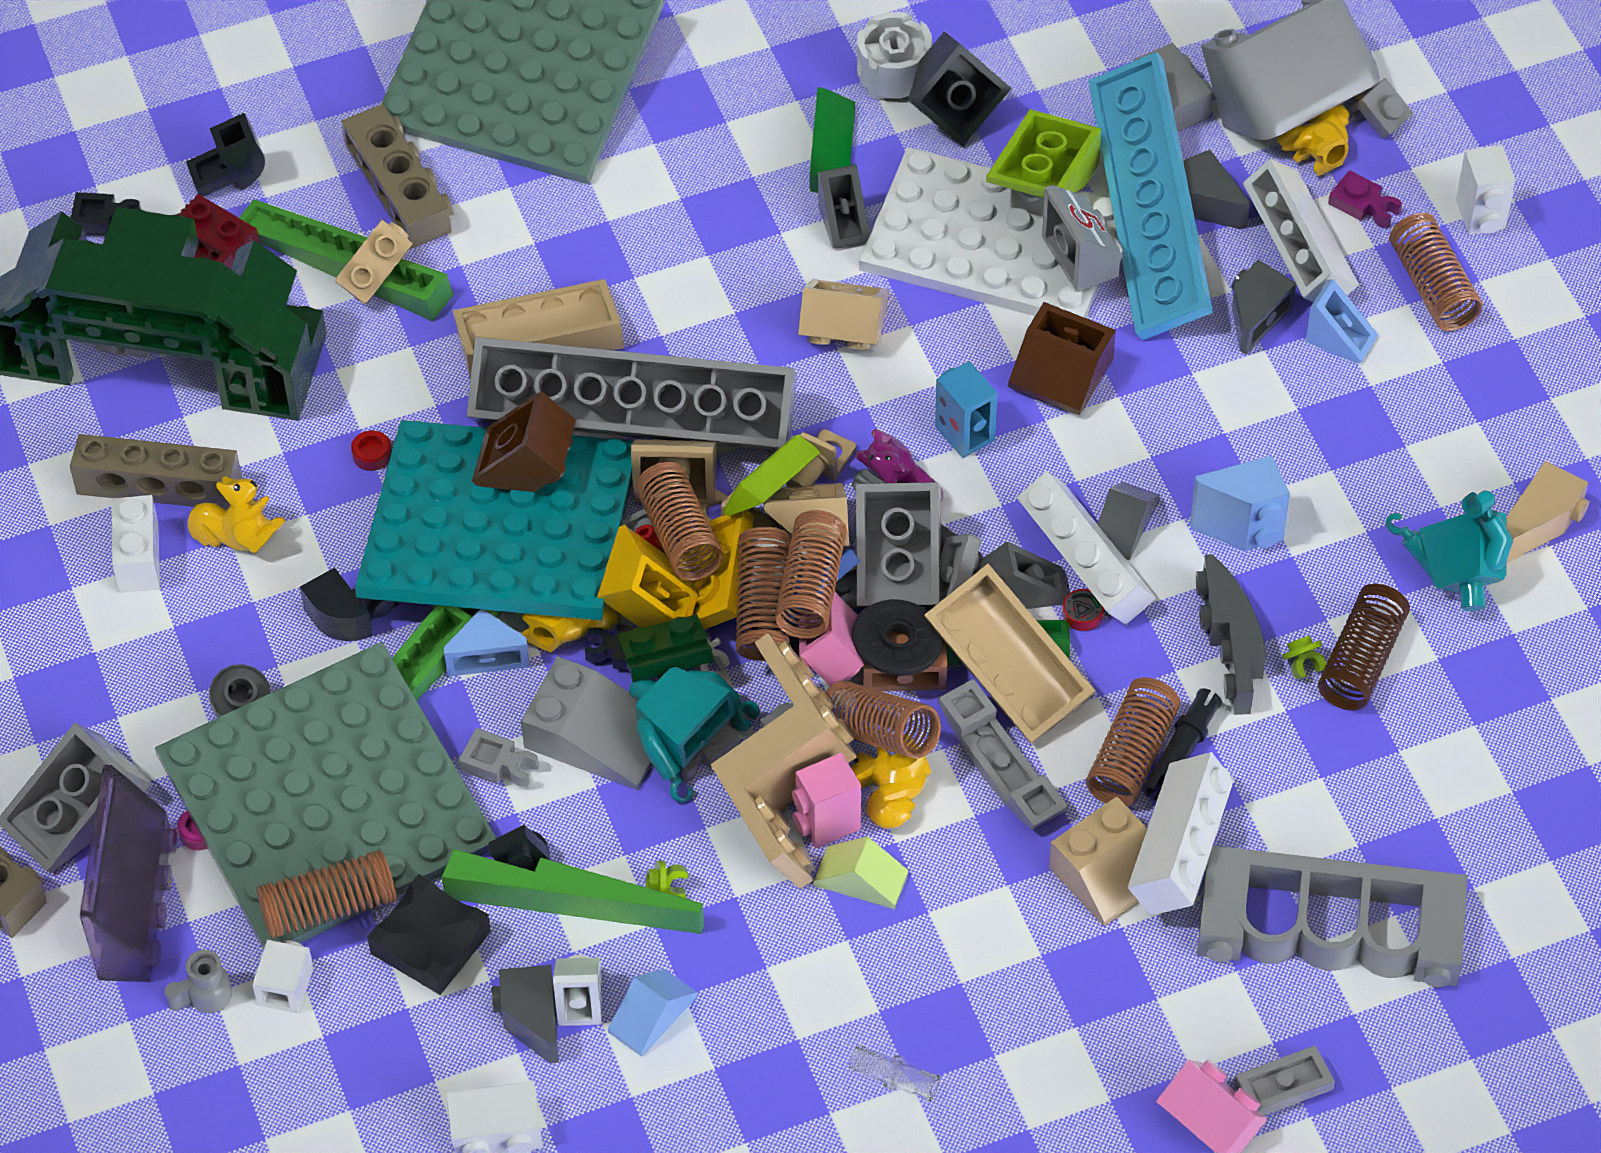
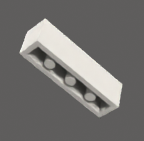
(1298, 229)
(1086, 548)
(1181, 834)

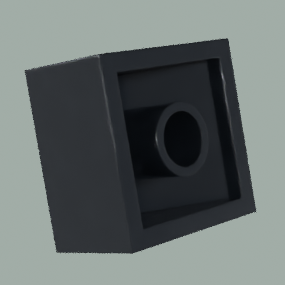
(955, 89)

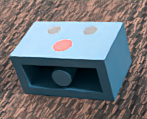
(965, 409)

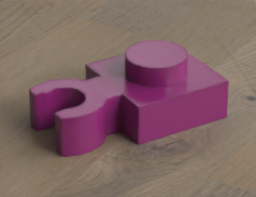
(1360, 196)

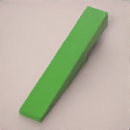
(331, 248)
(422, 655)
(567, 892)

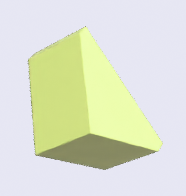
(862, 871)

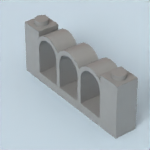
(1440, 925)

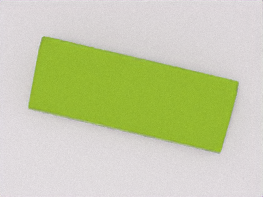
(771, 475)

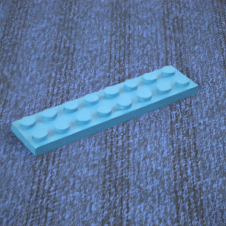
(1150, 197)

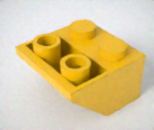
(643, 584)

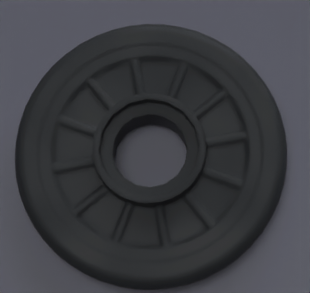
(903, 659)

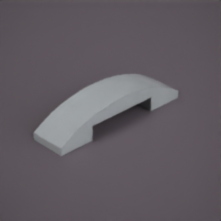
(998, 758)

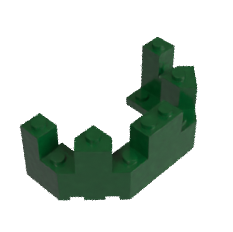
(157, 298)

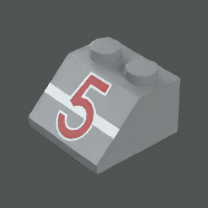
(1079, 239)

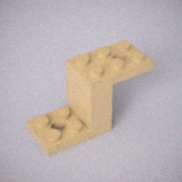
(764, 766)

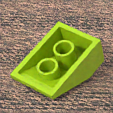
(1047, 153)

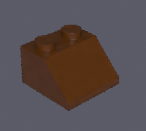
(525, 447)

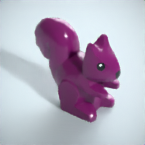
(892, 461)

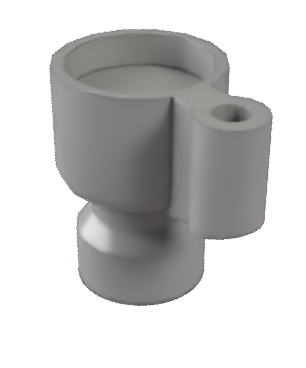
(205, 987)

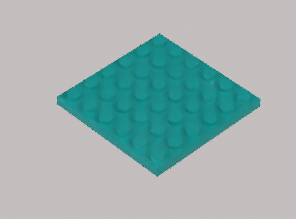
(493, 547)

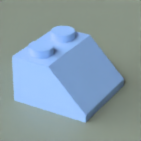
(1242, 504)

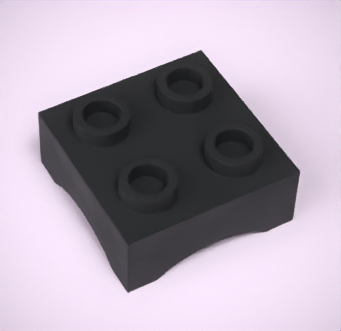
(429, 935)

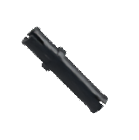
(1189, 731)

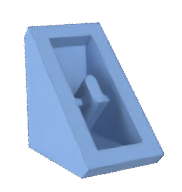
(1339, 325)
(485, 646)
(650, 1009)

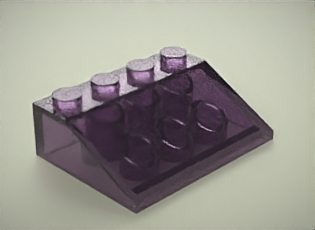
(126, 880)

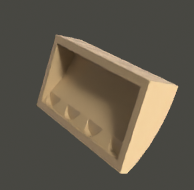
(562, 316)
(1009, 654)

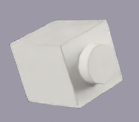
(283, 976)

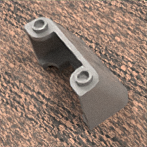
(1289, 69)

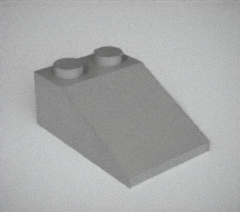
(898, 543)
(586, 724)
(59, 802)

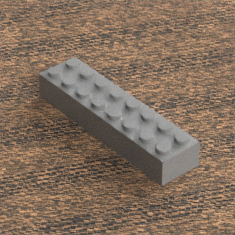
(637, 392)

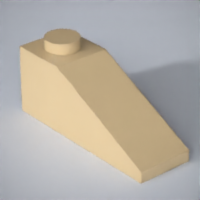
(1546, 509)

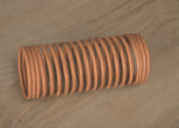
(1447, 299)
(687, 540)
(761, 553)
(808, 600)
(866, 713)
(1148, 715)
(382, 879)

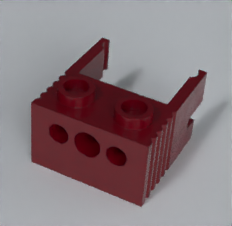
(218, 230)

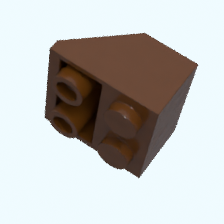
(1062, 358)

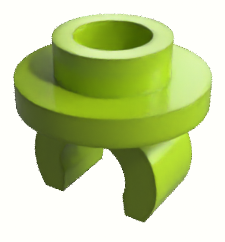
(1302, 650)
(661, 878)

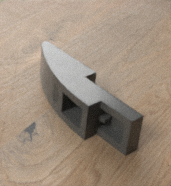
(1233, 627)

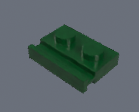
(666, 645)

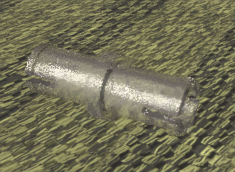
(894, 1072)

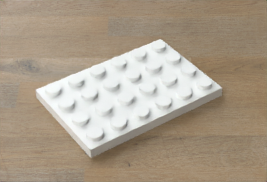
(971, 237)

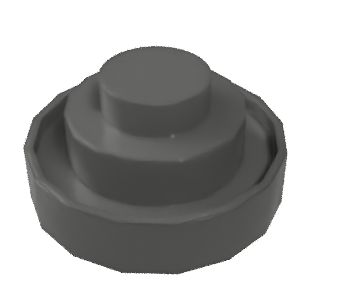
(236, 687)

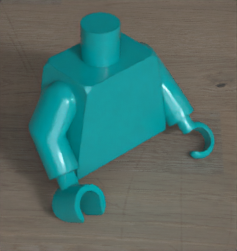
(1462, 550)
(682, 716)

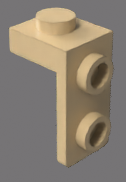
(374, 261)

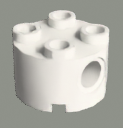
(891, 54)

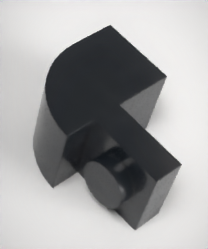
(234, 159)
(337, 610)

